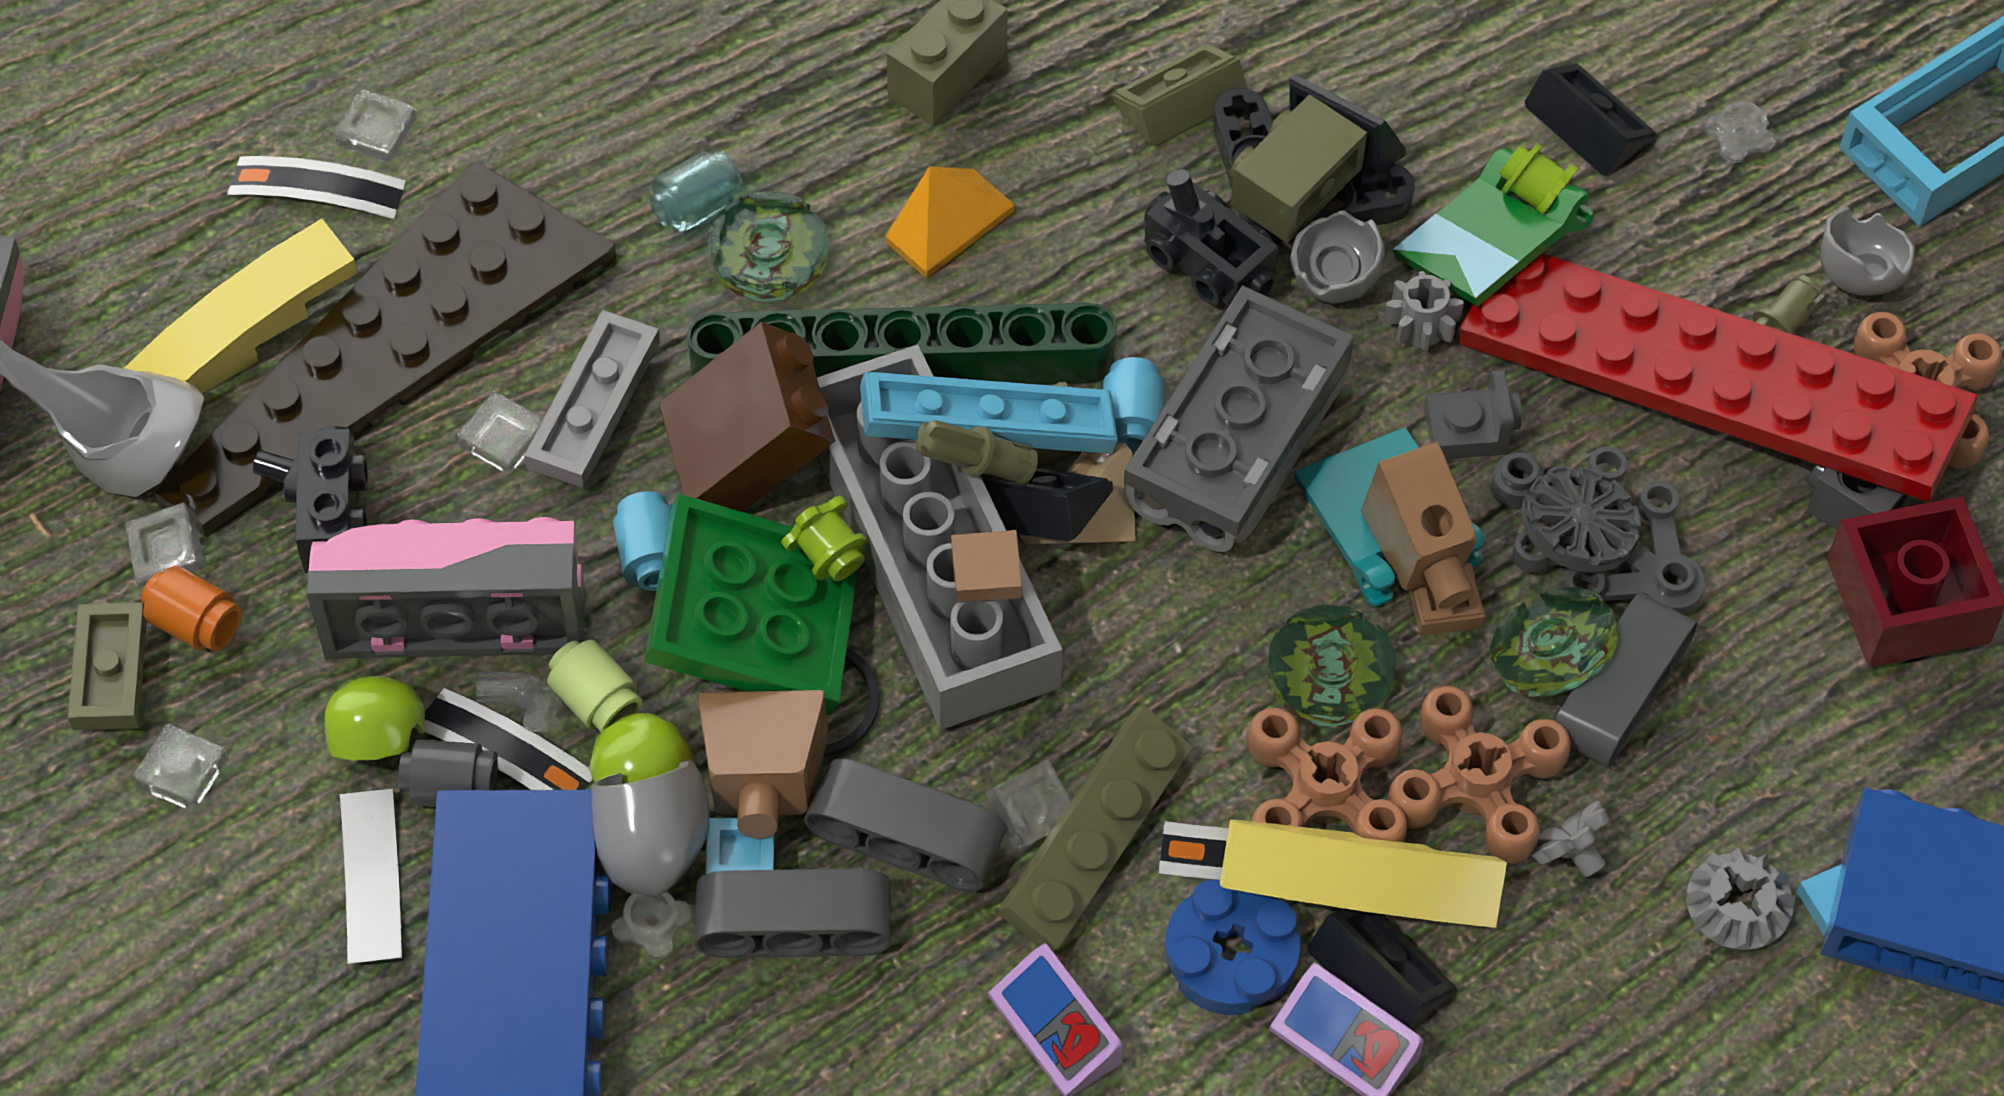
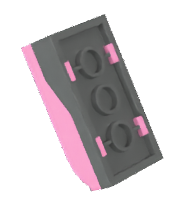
(447, 589)

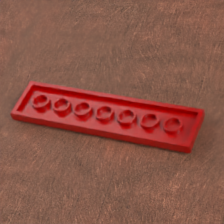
(1725, 373)

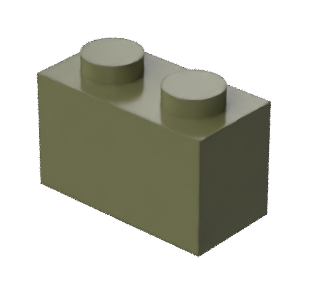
(946, 56)
(1297, 167)

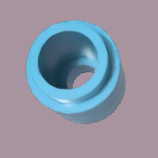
(1136, 398)
(641, 537)

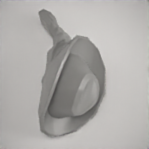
(114, 421)

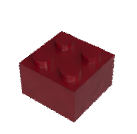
(1916, 581)

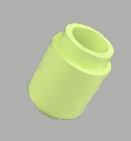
(592, 684)

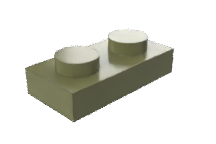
(107, 666)

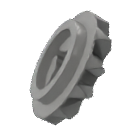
(1735, 924)

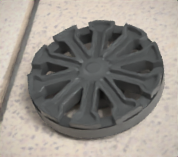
(1581, 519)

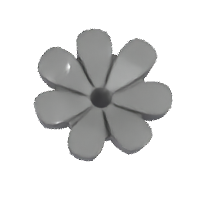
(1574, 840)

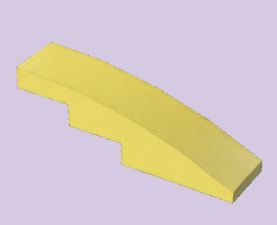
(248, 309)
(1362, 873)

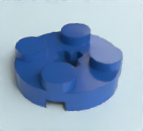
(1250, 978)

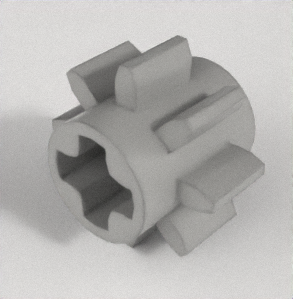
(1423, 311)

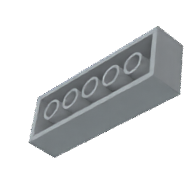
(908, 506)

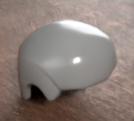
(1865, 254)
(1338, 258)

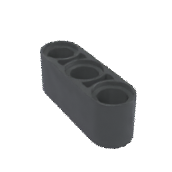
(1614, 701)
(905, 824)
(793, 913)

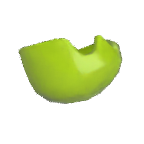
(372, 718)
(639, 748)

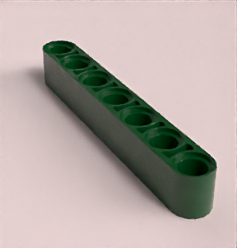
(991, 329)

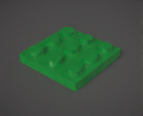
(745, 607)

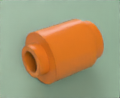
(190, 609)

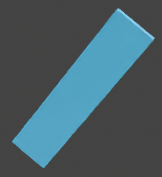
(1013, 411)

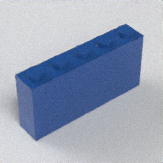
(1921, 896)
(513, 947)

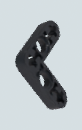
(1366, 181)

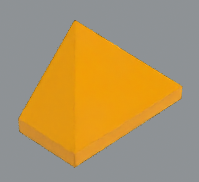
(946, 217)

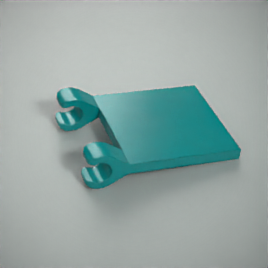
(1337, 492)

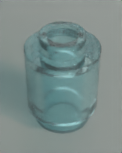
(695, 190)

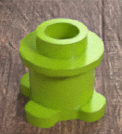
(1535, 177)
(827, 540)

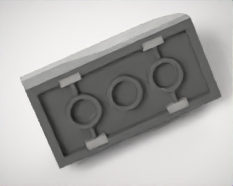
(1238, 421)

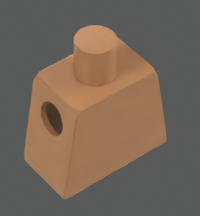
(1422, 523)
(763, 754)

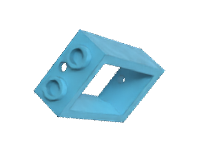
(1899, 166)

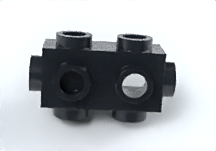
(1208, 242)
(321, 483)

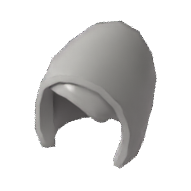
(650, 827)

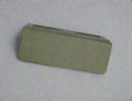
(1179, 93)

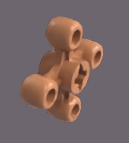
(1970, 366)
(1329, 773)
(1480, 773)

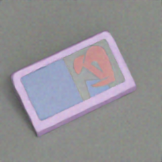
(1057, 1022)
(1347, 1034)

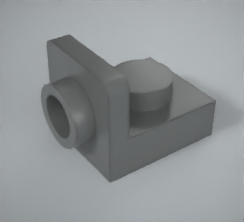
(1474, 421)

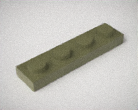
(1095, 829)

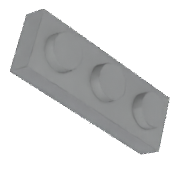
(592, 399)

